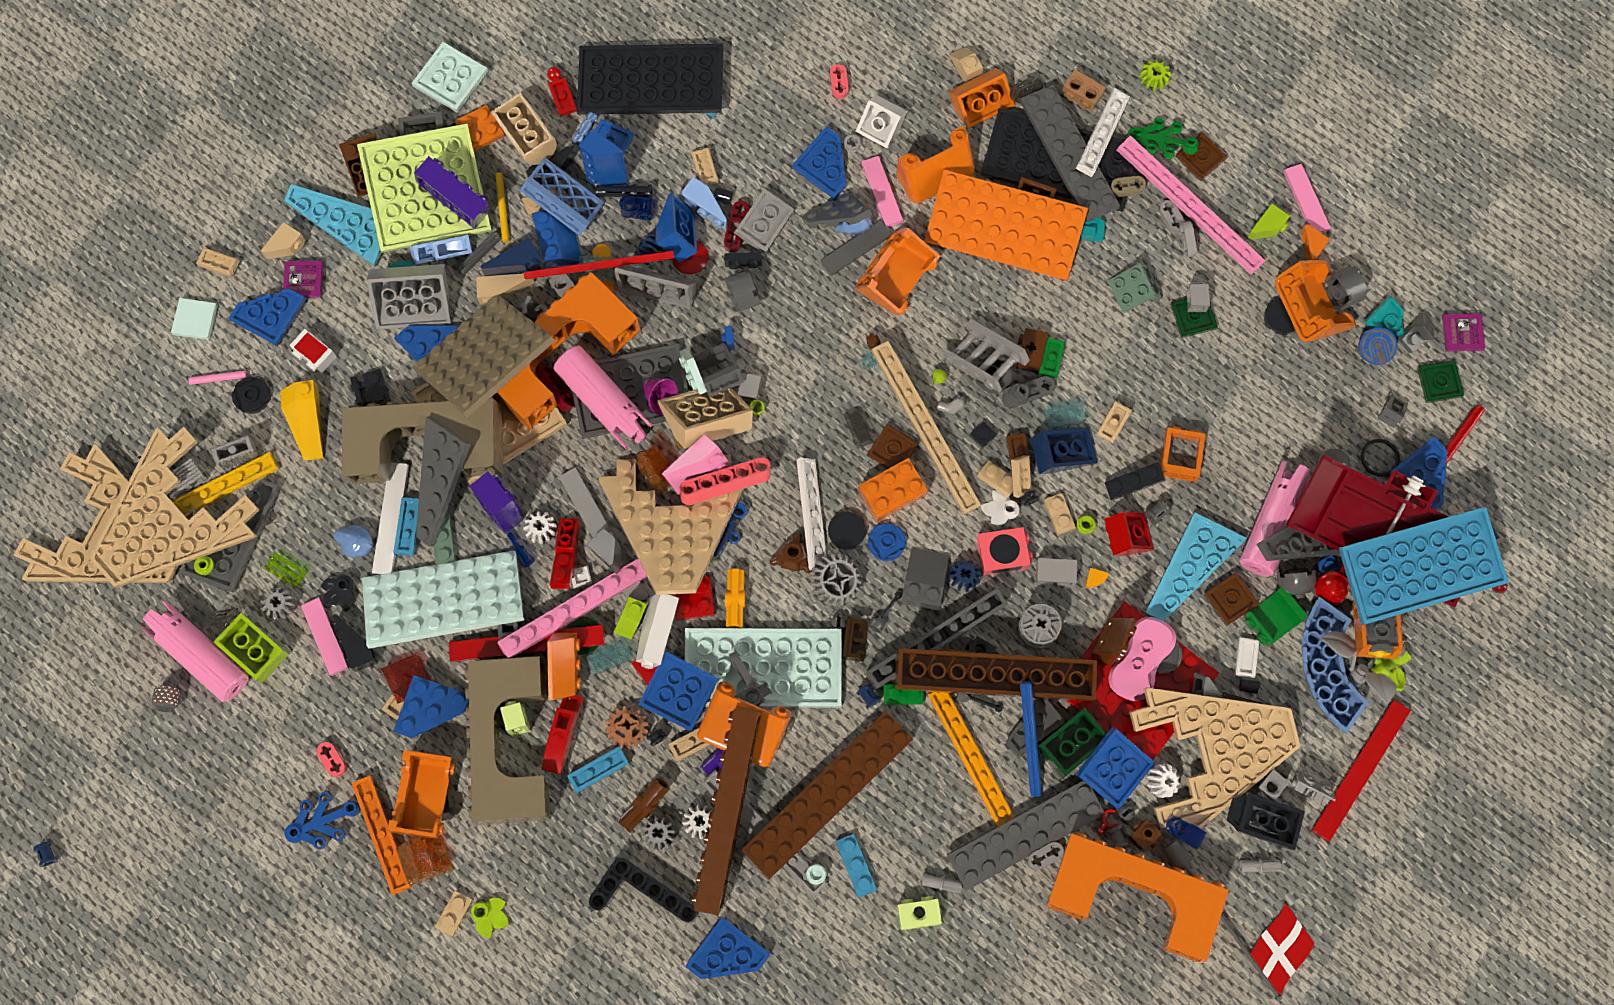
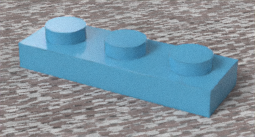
(406, 528)
(598, 770)
(856, 866)

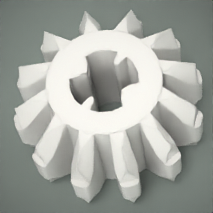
(537, 520)
(1163, 780)
(693, 825)

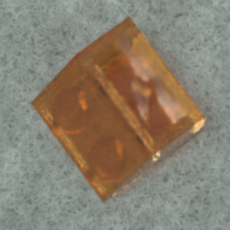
(653, 464)
(424, 859)

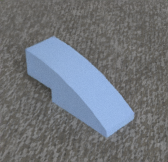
(440, 249)

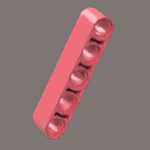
(731, 475)

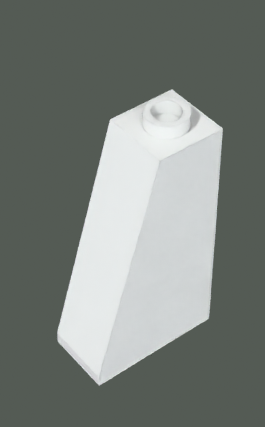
(656, 629)

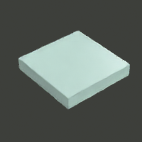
(194, 319)

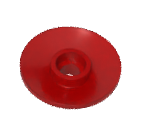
(694, 263)

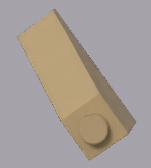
(500, 285)

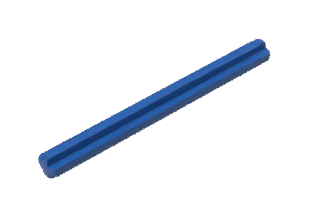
(1030, 738)

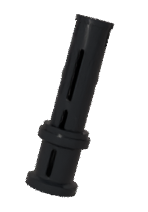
(620, 191)

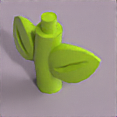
(1390, 668)

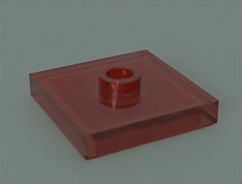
(400, 675)

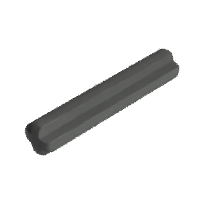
(478, 253)

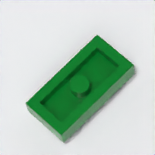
(1051, 358)
(901, 697)

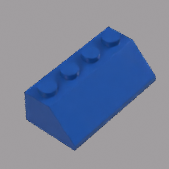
(602, 161)

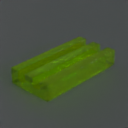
(272, 562)

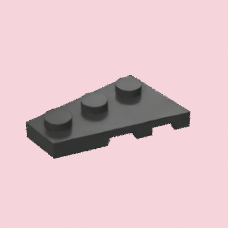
(1046, 723)

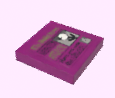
(304, 277)
(1463, 332)

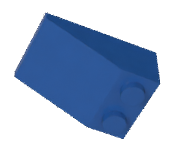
(677, 229)

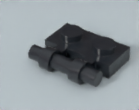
(375, 386)

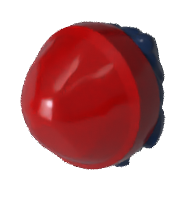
(1332, 586)

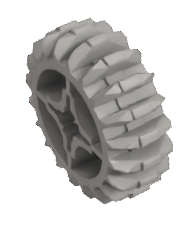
(833, 572)

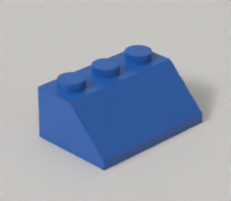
(556, 241)

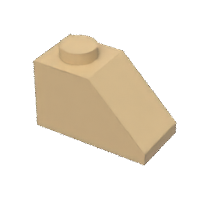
(966, 64)
(283, 243)

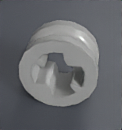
(849, 148)

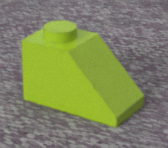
(1270, 224)
(630, 618)

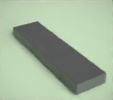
(856, 248)

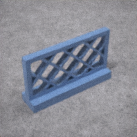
(555, 204)

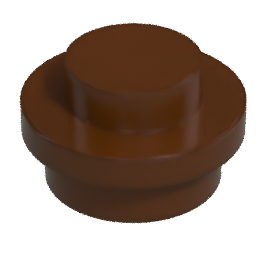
(872, 341)

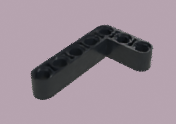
(644, 888)

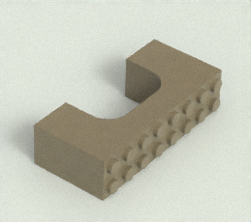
(374, 430)
(494, 795)

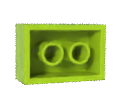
(251, 648)

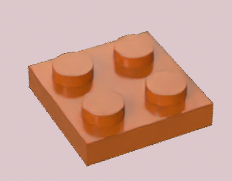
(482, 127)

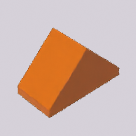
(1313, 242)

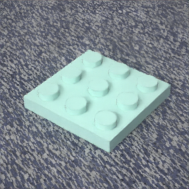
(450, 77)

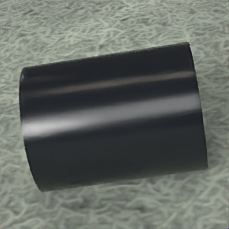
(723, 195)
(1249, 685)

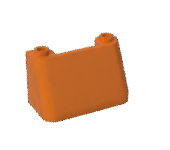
(923, 178)
(897, 270)
(1308, 302)
(770, 731)
(422, 794)

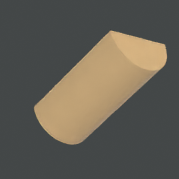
(525, 129)

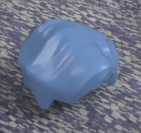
(860, 227)
(354, 541)

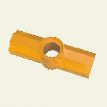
(735, 598)

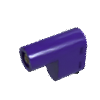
(712, 762)

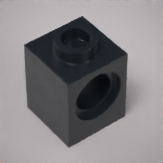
(989, 648)

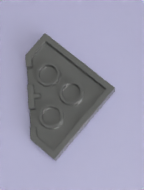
(843, 209)

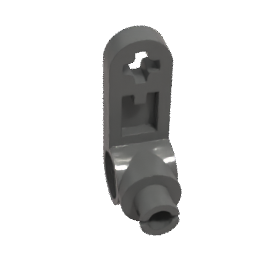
(1027, 392)
(761, 691)

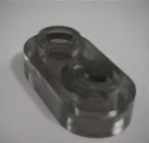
(1025, 88)

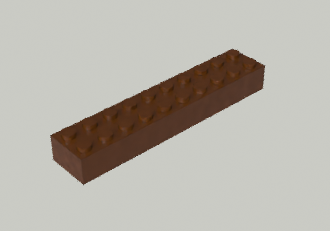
(995, 674)
(826, 795)
(727, 811)

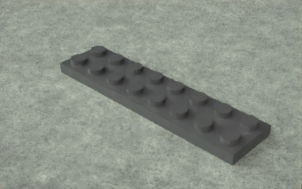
(1065, 149)
(1025, 834)

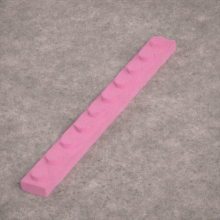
(1190, 205)
(572, 609)

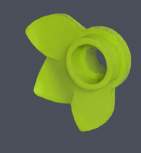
(492, 917)

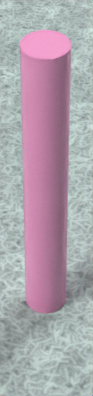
(217, 377)

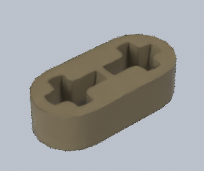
(1128, 187)

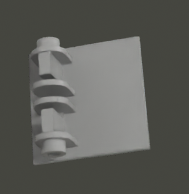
(1322, 789)

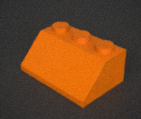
(981, 97)
(563, 665)

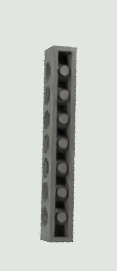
(941, 634)

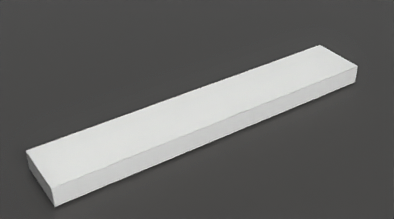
(1102, 132)
(394, 491)
(811, 511)

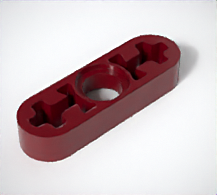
(735, 219)
(562, 396)

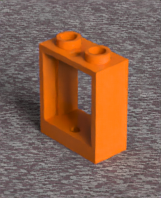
(1177, 471)

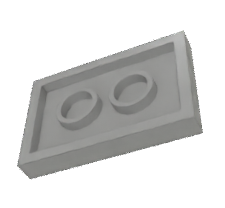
(764, 221)

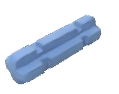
(585, 128)

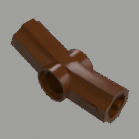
(644, 804)

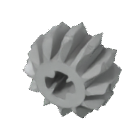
(283, 597)
(658, 841)

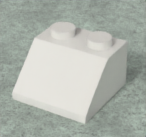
(881, 121)

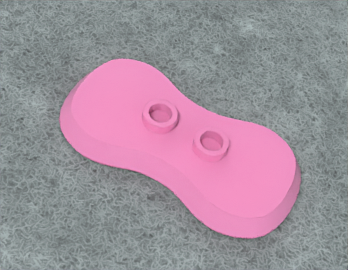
(1138, 666)

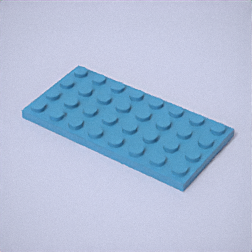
(1423, 565)

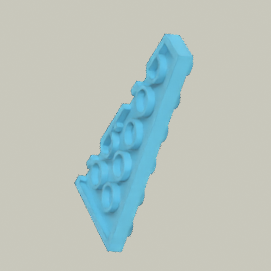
(343, 220)
(1197, 556)

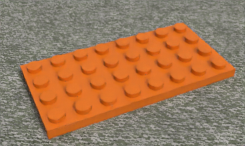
(1005, 225)

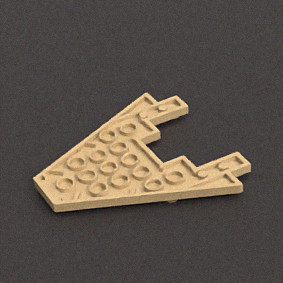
(151, 532)
(668, 540)
(73, 558)
(1235, 742)

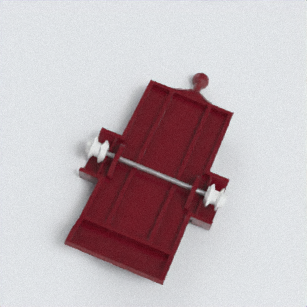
(1351, 507)

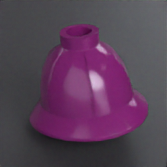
(657, 390)

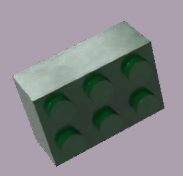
(1072, 743)

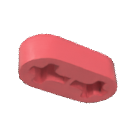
(835, 82)
(335, 756)

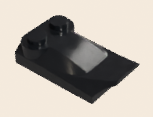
(1266, 820)

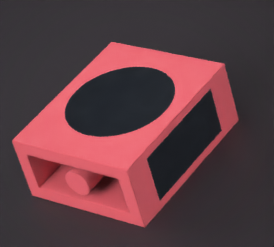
(1004, 551)

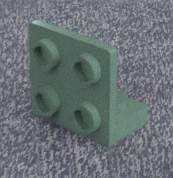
(1134, 287)

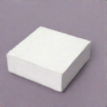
(582, 578)

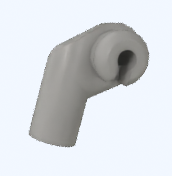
(953, 407)

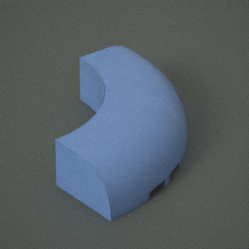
(1326, 670)

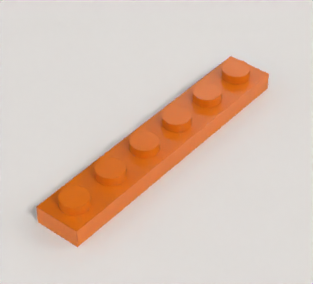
(382, 838)

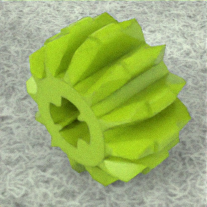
(1150, 79)

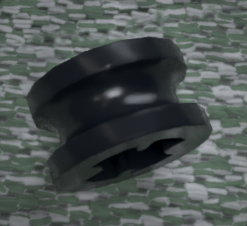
(1029, 498)
(656, 737)

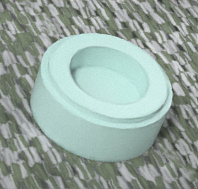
(816, 874)

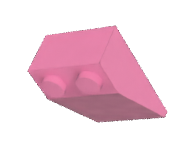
(698, 460)

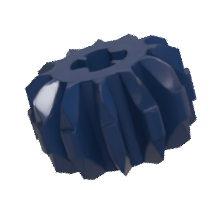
(647, 246)
(965, 568)

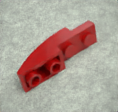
(565, 553)
(561, 734)

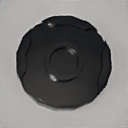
(1277, 318)
(256, 396)
(846, 530)

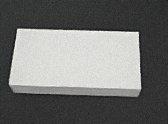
(1246, 658)

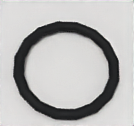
(1379, 441)

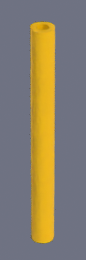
(502, 207)

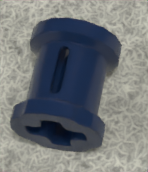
(868, 696)
(45, 854)

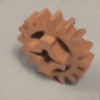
(633, 725)

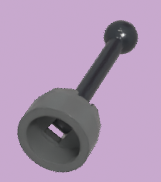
(878, 623)
(966, 697)

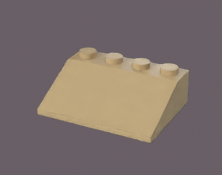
(697, 414)

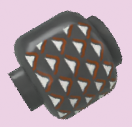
(165, 697)

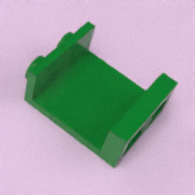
(1275, 617)

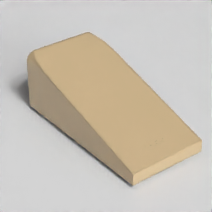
(1114, 422)

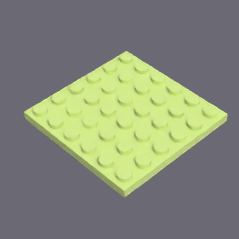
(401, 207)

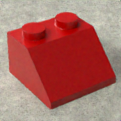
(1128, 533)

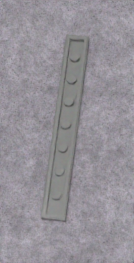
(594, 520)
(754, 823)

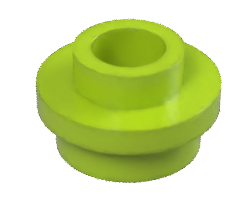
(1090, 520)
(207, 569)

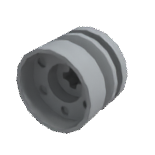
(1034, 636)

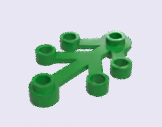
(1161, 138)

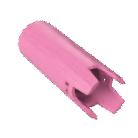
(600, 394)
(1273, 517)
(196, 653)

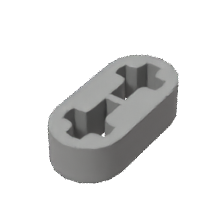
(1168, 219)
(1188, 239)
(1042, 852)

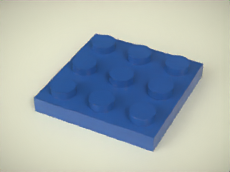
(678, 691)
(1115, 768)

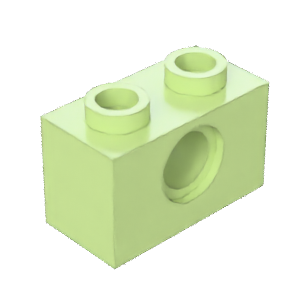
(515, 718)
(909, 921)

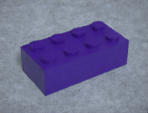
(451, 191)
(497, 501)

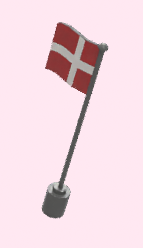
(1278, 949)

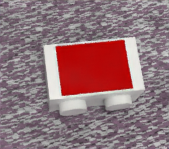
(313, 351)

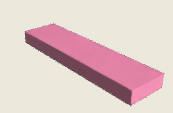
(882, 191)
(1306, 198)
(324, 636)

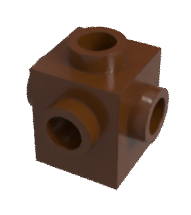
(1140, 840)

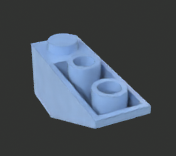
(702, 200)

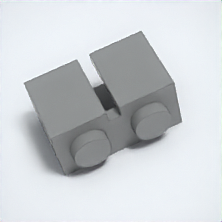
(1061, 571)

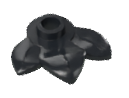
(336, 594)

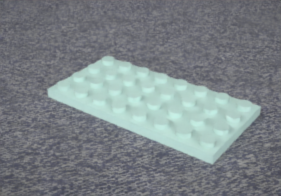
(442, 599)
(795, 663)

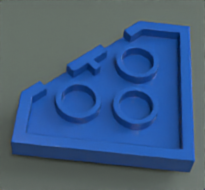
(823, 163)
(268, 314)
(421, 339)
(1428, 465)
(428, 706)
(727, 953)

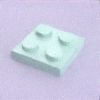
(693, 376)

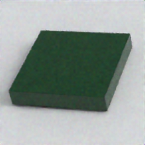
(1192, 322)
(1440, 381)

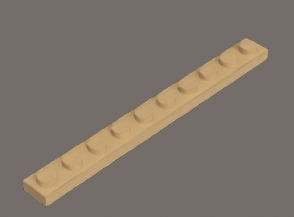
(926, 428)

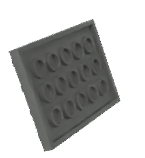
(630, 374)

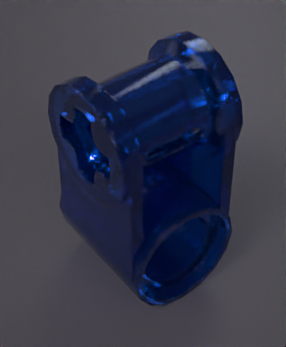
(638, 207)
(1187, 832)

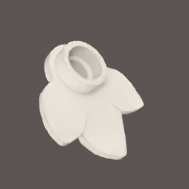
(998, 507)

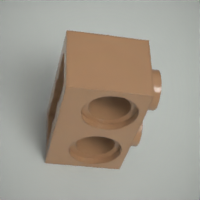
(1086, 87)

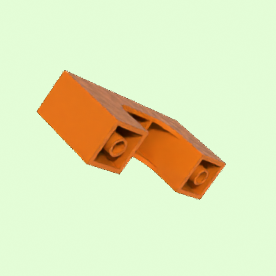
(582, 309)
(1192, 901)

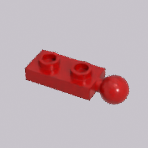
(560, 92)

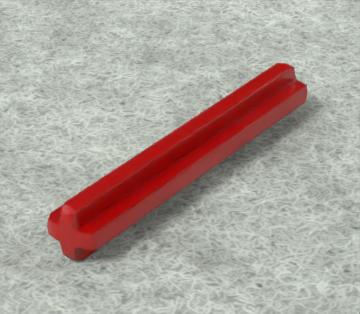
(1463, 431)

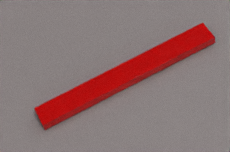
(598, 264)
(489, 647)
(1361, 770)

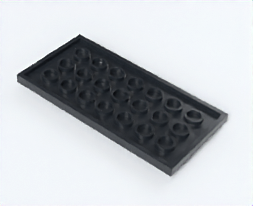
(650, 79)
(1019, 152)

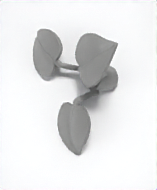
(1379, 683)

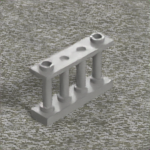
(989, 339)

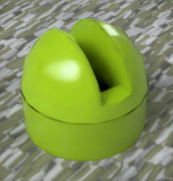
(939, 376)
(760, 409)

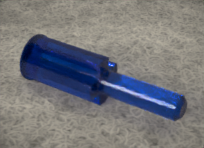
(520, 551)

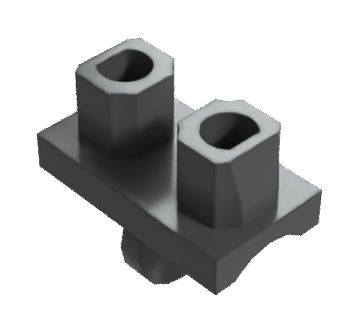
(530, 308)

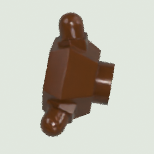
(792, 555)

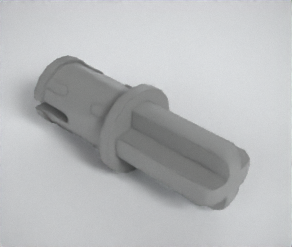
(1260, 865)
(942, 883)

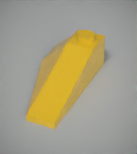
(302, 411)

